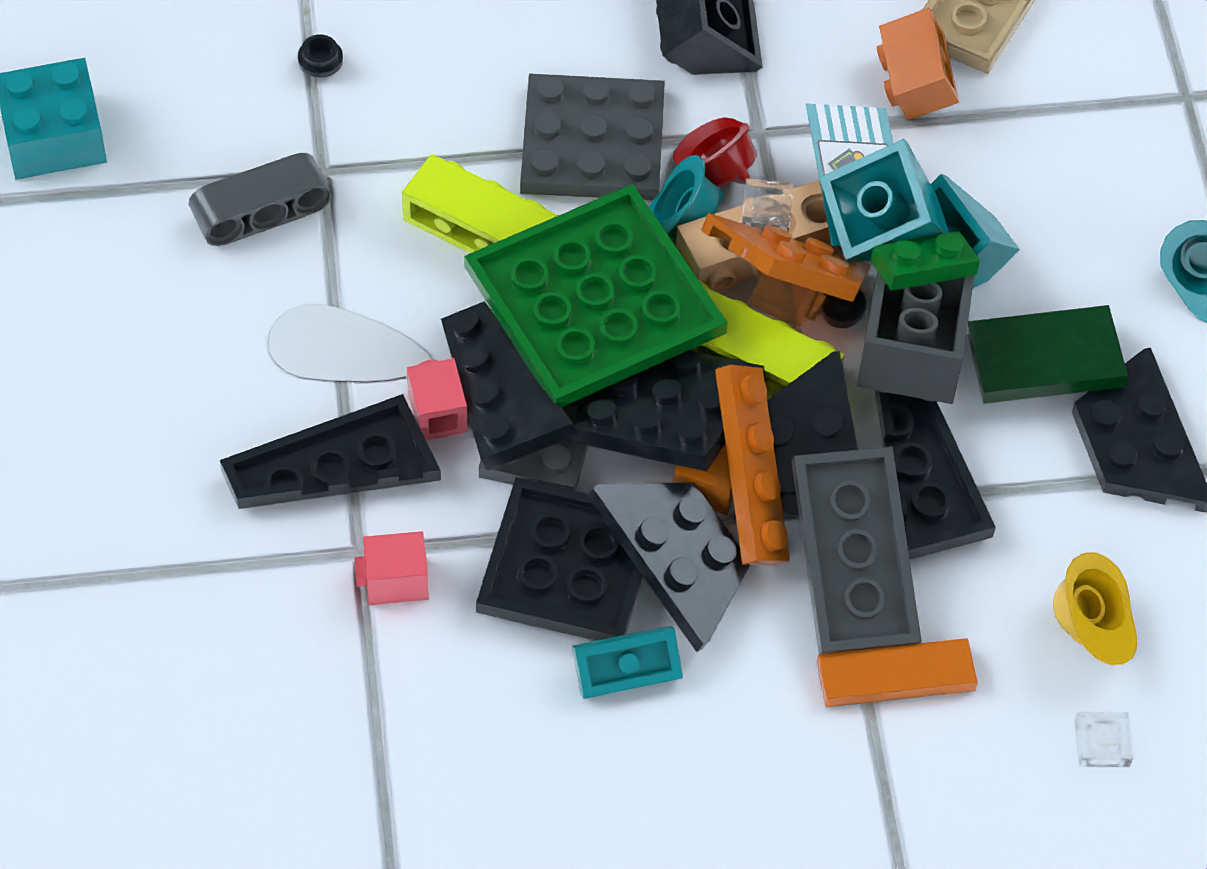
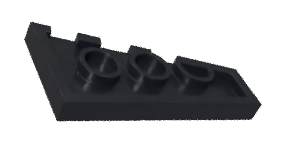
(502, 397)
(344, 455)
(934, 483)

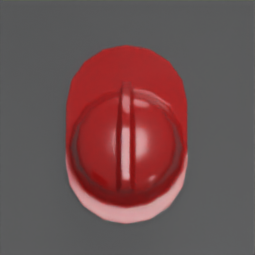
(723, 147)

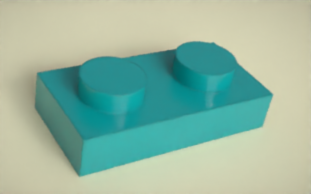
(627, 662)

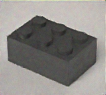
(916, 339)

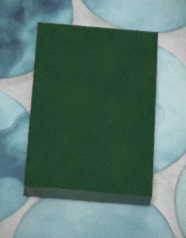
(1046, 354)

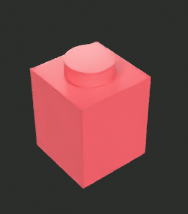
(437, 398)
(393, 568)

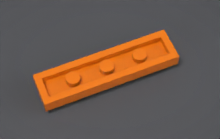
(752, 465)

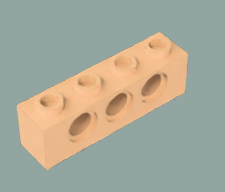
(722, 268)

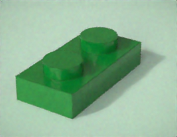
(925, 260)

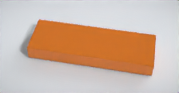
(896, 672)

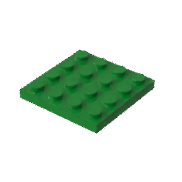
(595, 295)

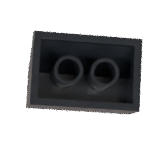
(710, 35)

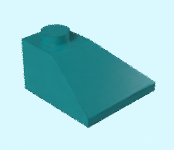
(881, 201)
(977, 226)

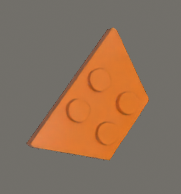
(786, 259)

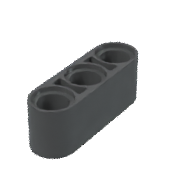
(259, 199)

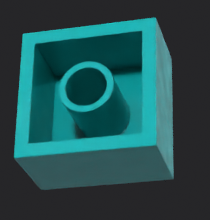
(50, 118)

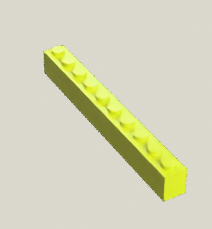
(481, 212)

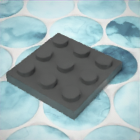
(592, 136)

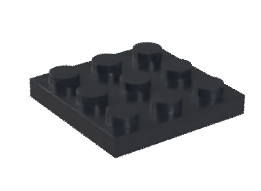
(661, 412)
(558, 566)

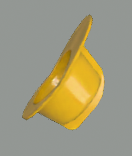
(1096, 608)

